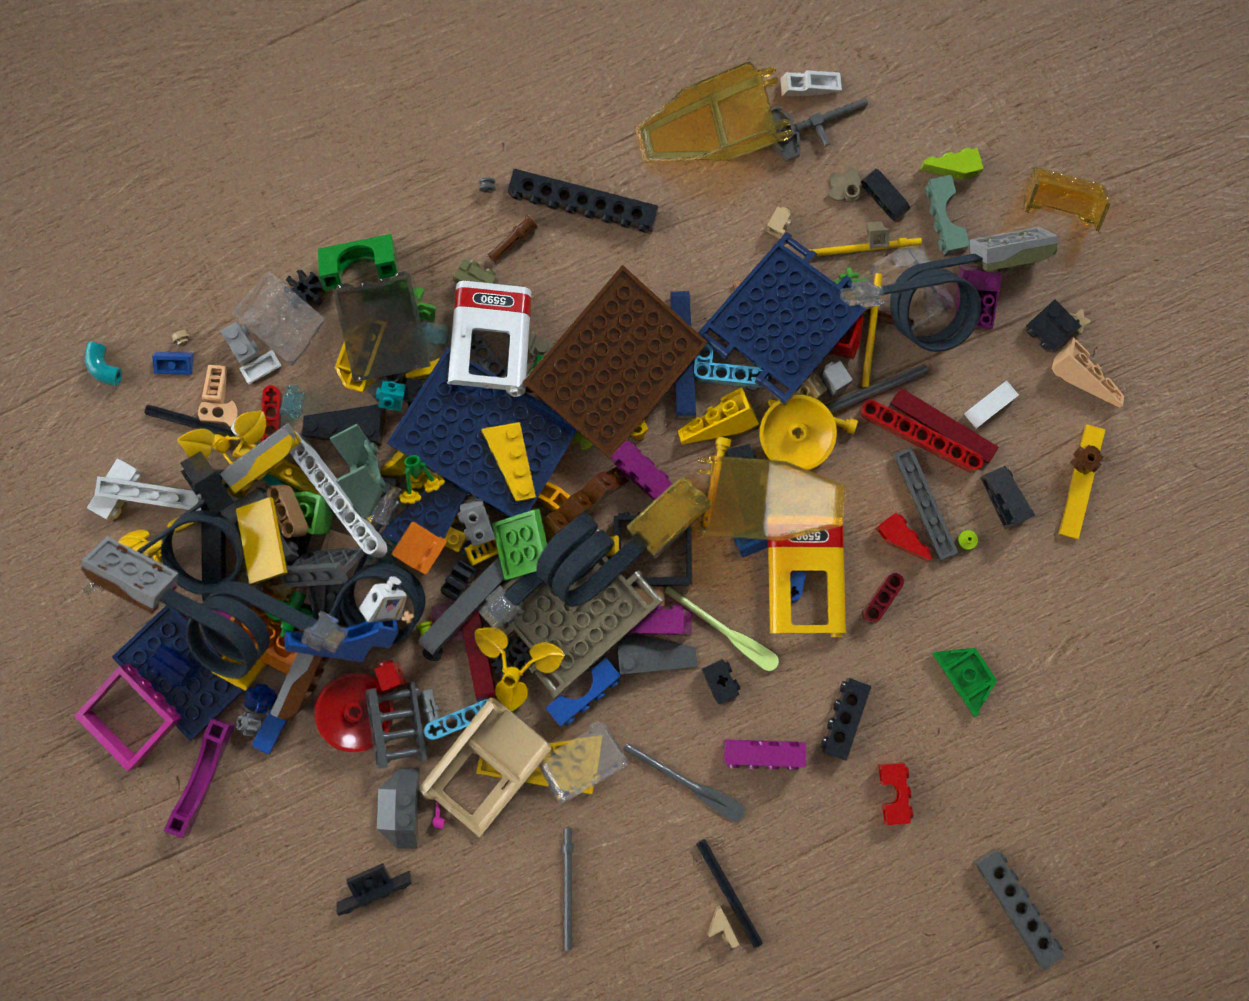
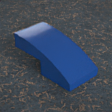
(269, 733)

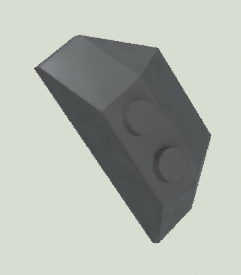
(399, 808)

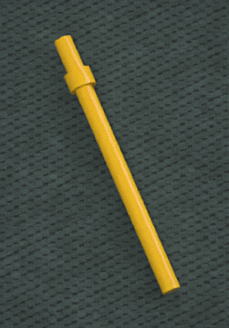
(900, 243)
(870, 337)

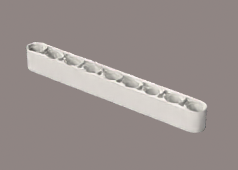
(307, 457)

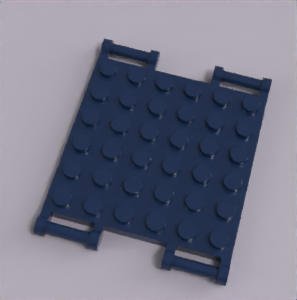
(784, 318)

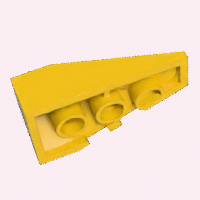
(727, 418)

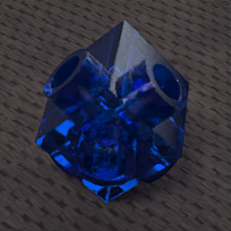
(260, 698)

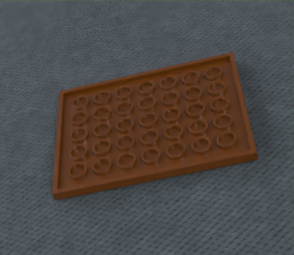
(615, 361)

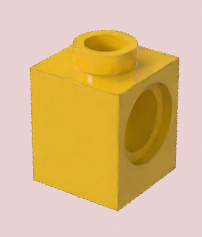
(455, 540)

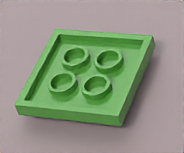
(520, 543)

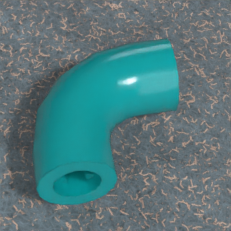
(98, 367)

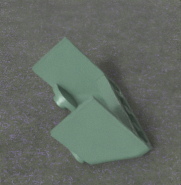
(364, 481)

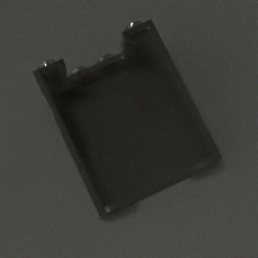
(382, 327)

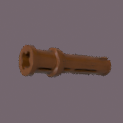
(519, 233)

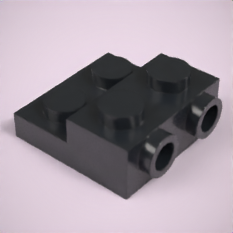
(1052, 326)

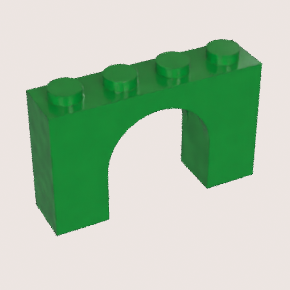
(336, 258)

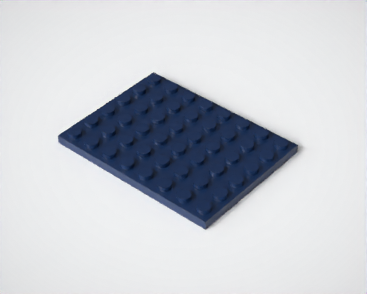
(447, 435)

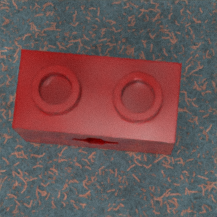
(390, 675)

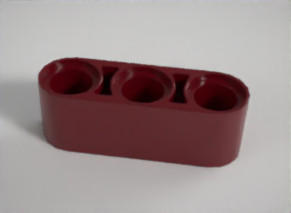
(891, 593)

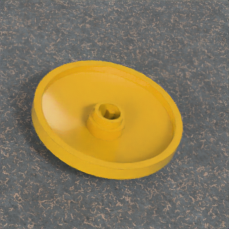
(798, 432)

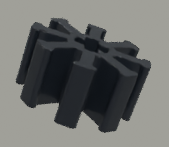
(309, 283)
(458, 580)

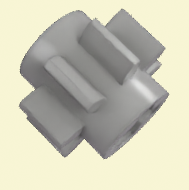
(248, 724)

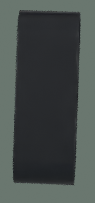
(885, 194)

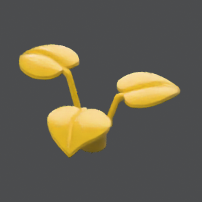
(249, 427)
(137, 539)
(509, 690)

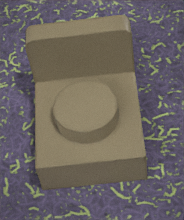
(538, 345)

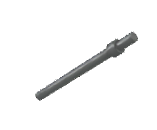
(567, 849)

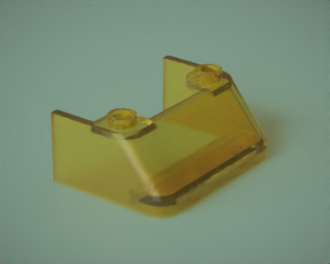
(1067, 194)

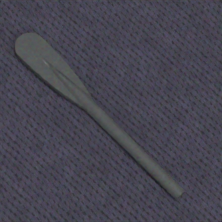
(718, 801)

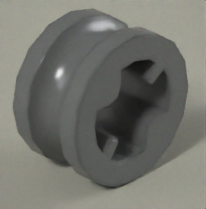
(487, 184)

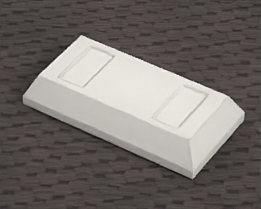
(260, 367)

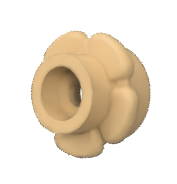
(180, 337)

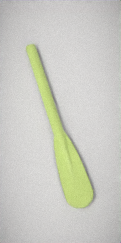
(753, 650)

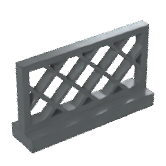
(322, 567)

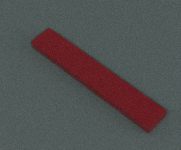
(943, 424)

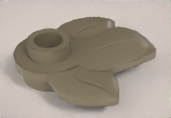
(842, 184)

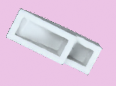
(810, 83)

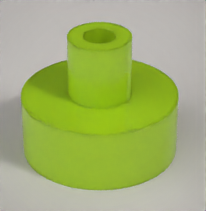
(963, 541)

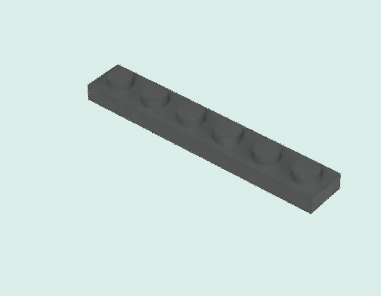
(925, 503)

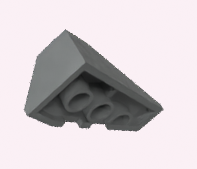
(650, 654)

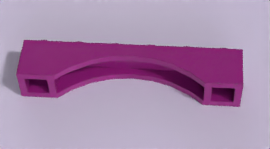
(212, 749)

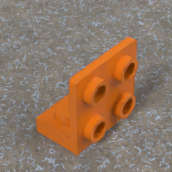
(419, 548)

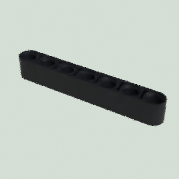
(212, 549)

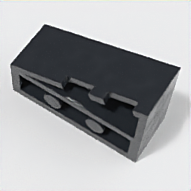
(206, 482)
(1006, 497)
(323, 599)

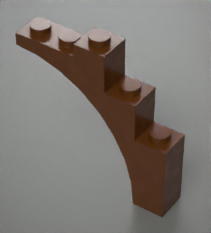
(584, 500)

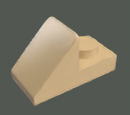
(721, 923)

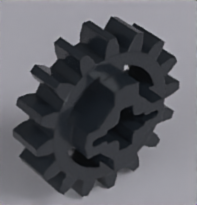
(520, 657)

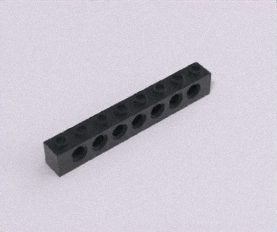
(521, 179)

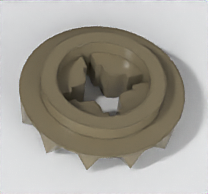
(242, 577)

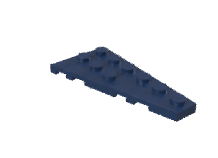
(432, 512)

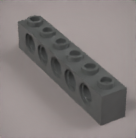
(1052, 949)

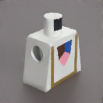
(384, 602)

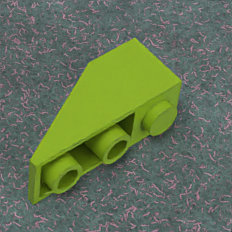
(959, 165)

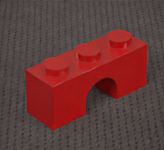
(899, 810)

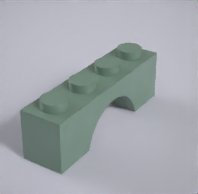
(951, 237)

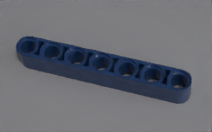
(685, 382)

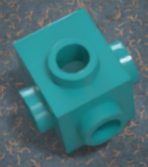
(390, 395)

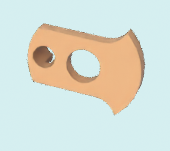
(228, 417)

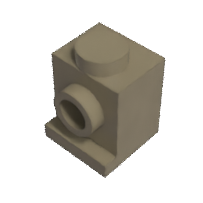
(877, 235)

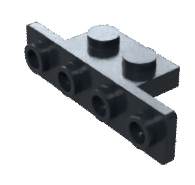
(370, 886)

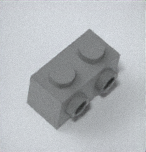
(240, 343)
(476, 521)

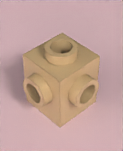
(813, 387)

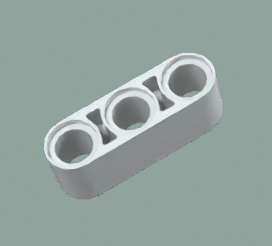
(991, 404)

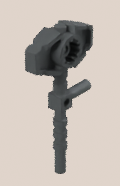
(790, 148)

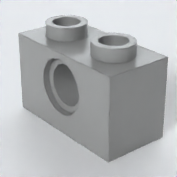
(835, 378)

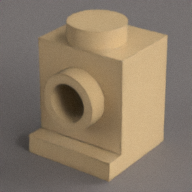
(779, 221)

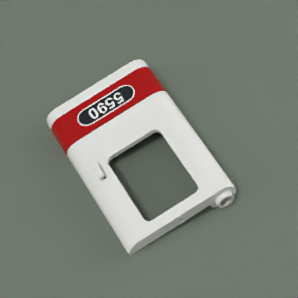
(496, 310)

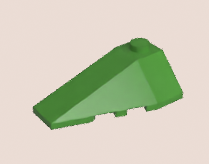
(315, 512)

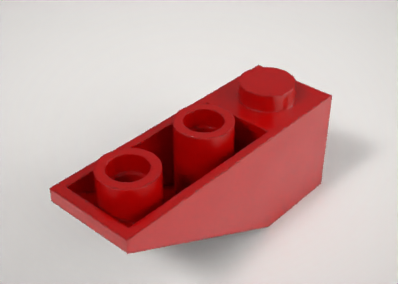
(897, 534)

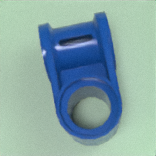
(797, 580)

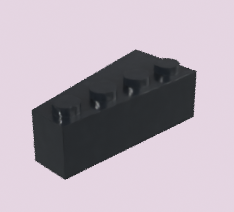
(327, 424)

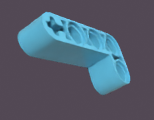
(731, 371)
(458, 716)

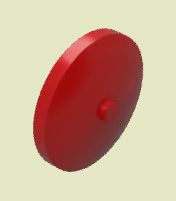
(343, 712)

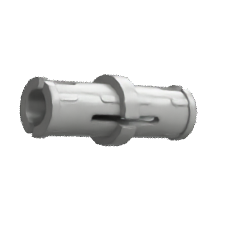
(429, 706)

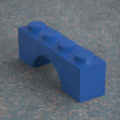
(564, 709)

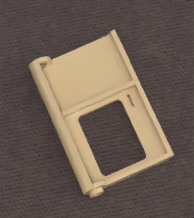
(504, 744)

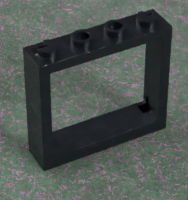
(625, 518)

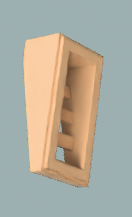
(215, 396)

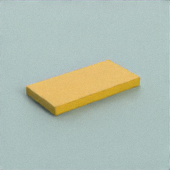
(261, 541)

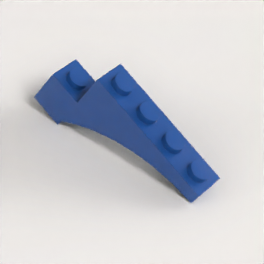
(355, 645)

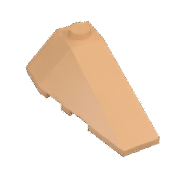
(1077, 369)

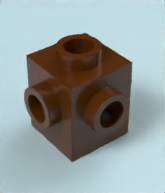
(1081, 458)

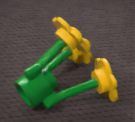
(416, 479)

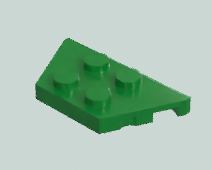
(967, 675)

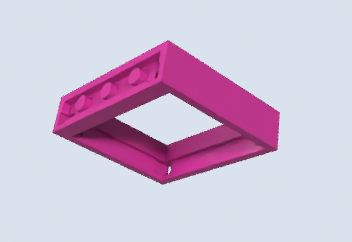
(107, 737)

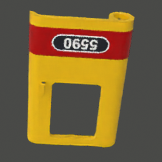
(807, 553)

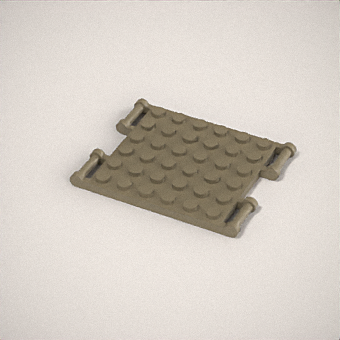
(582, 630)

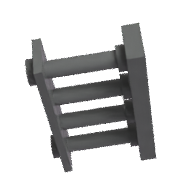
(377, 718)

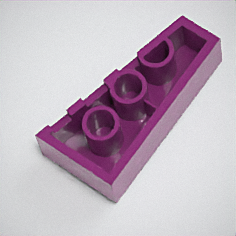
(641, 470)
(665, 622)
(764, 753)

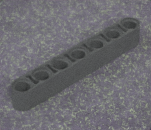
(463, 608)

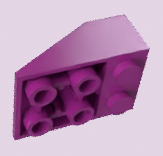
(988, 288)

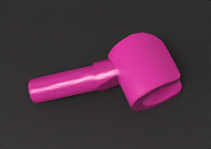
(438, 822)

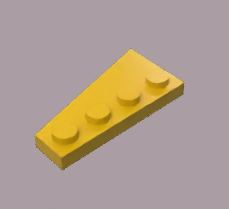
(510, 453)

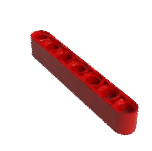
(930, 436)

